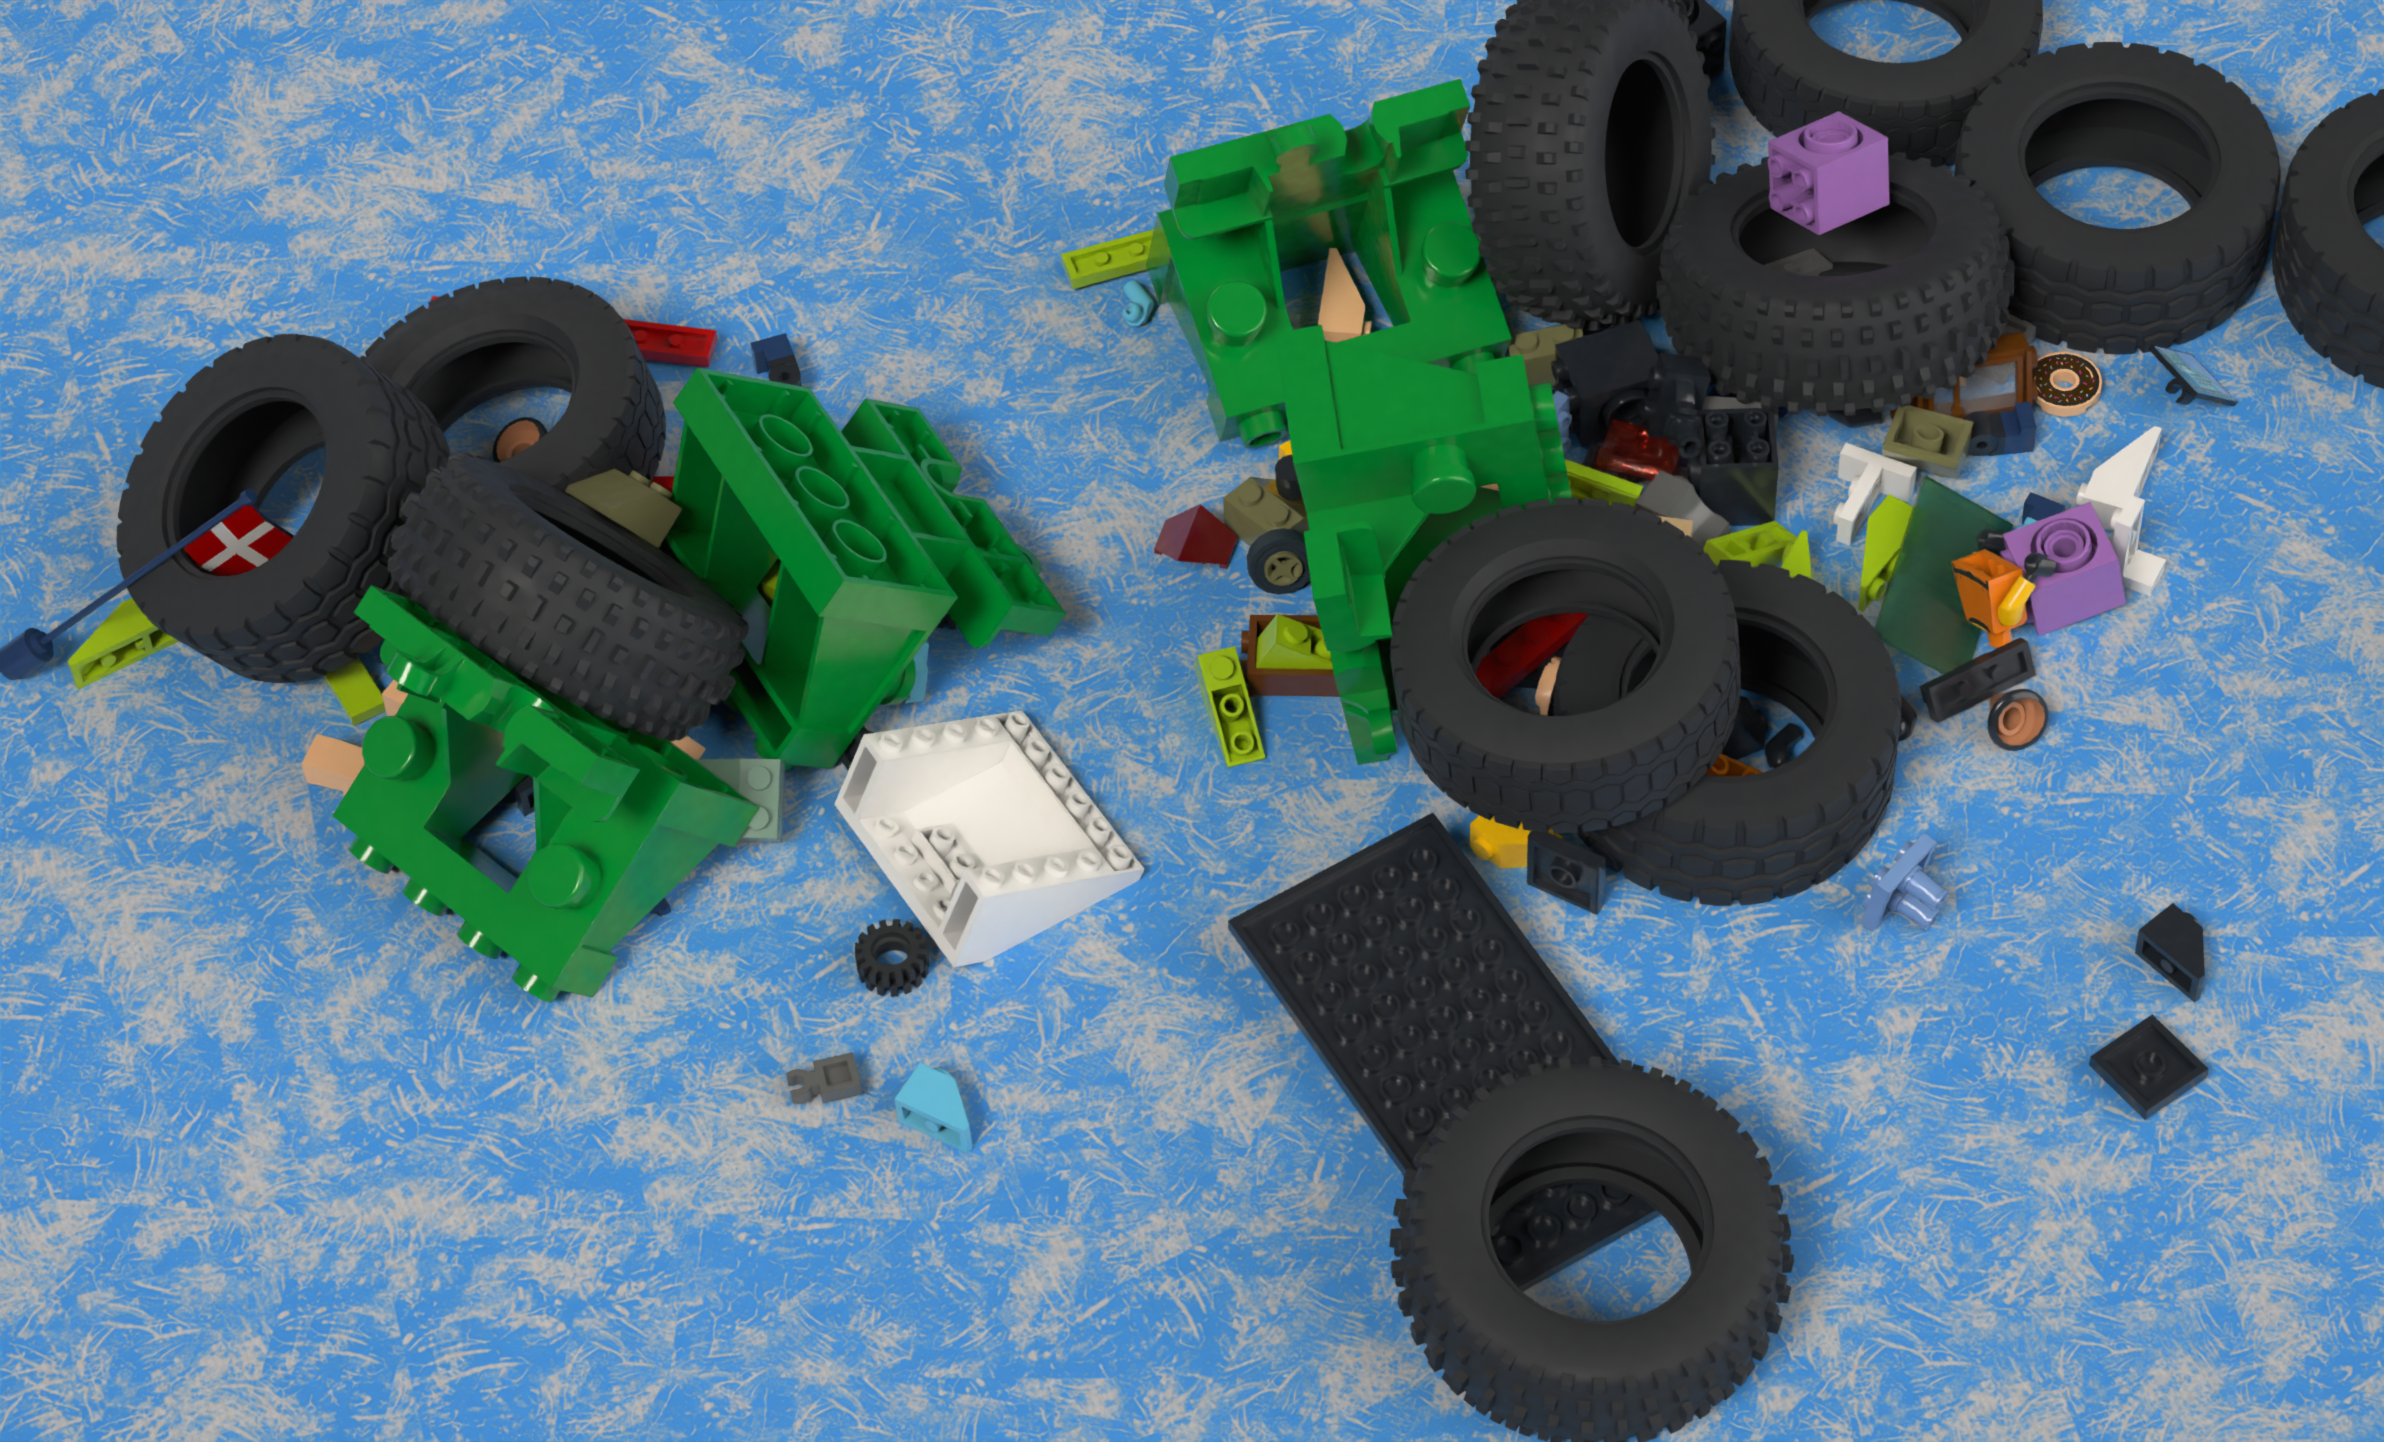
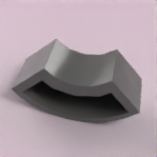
(1677, 498)

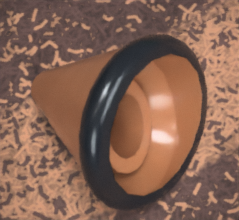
(517, 437)
(2017, 719)

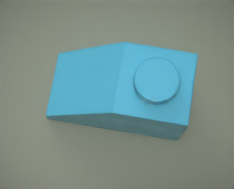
(934, 1107)

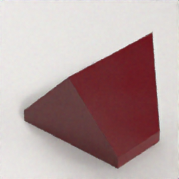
(1197, 538)

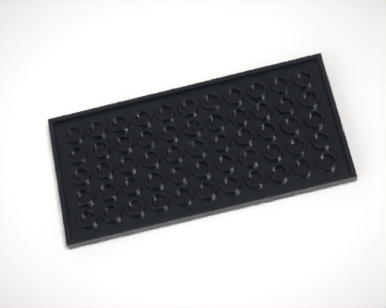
(1421, 997)

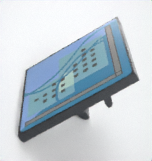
(2191, 377)

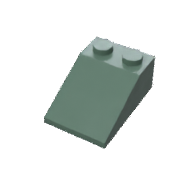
(763, 785)

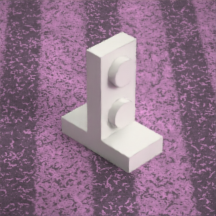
(1868, 476)
(2138, 568)

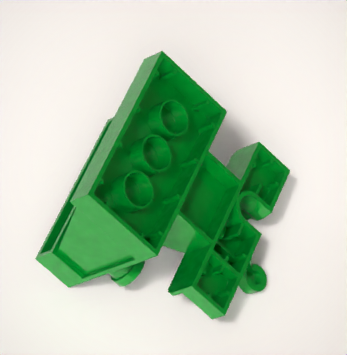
(1287, 199)
(1387, 473)
(864, 549)
(611, 806)

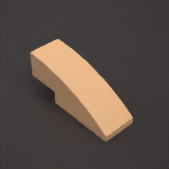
(332, 763)

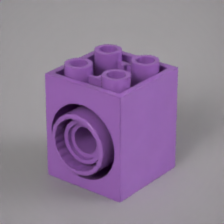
(1828, 173)
(2085, 573)

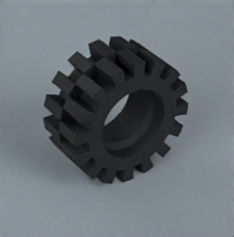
(888, 939)

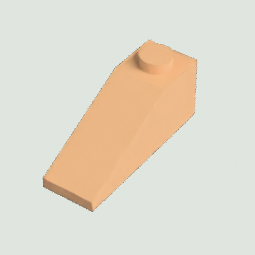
(1341, 305)

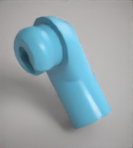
(1140, 306)

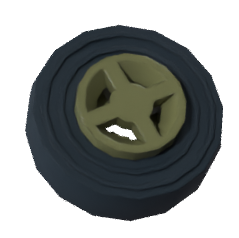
(1272, 573)

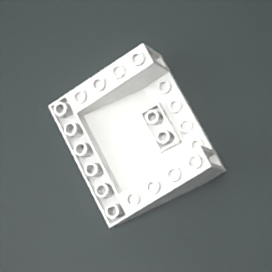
(982, 831)

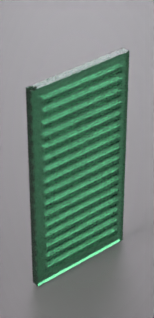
(1922, 600)

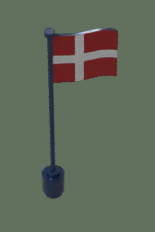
(224, 546)

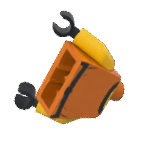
(1995, 589)

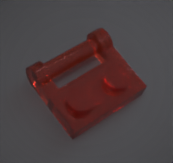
(1634, 453)

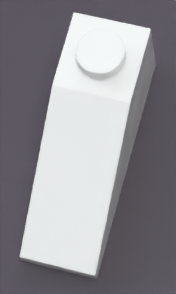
(2120, 476)

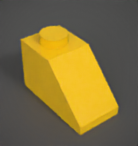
(1500, 843)

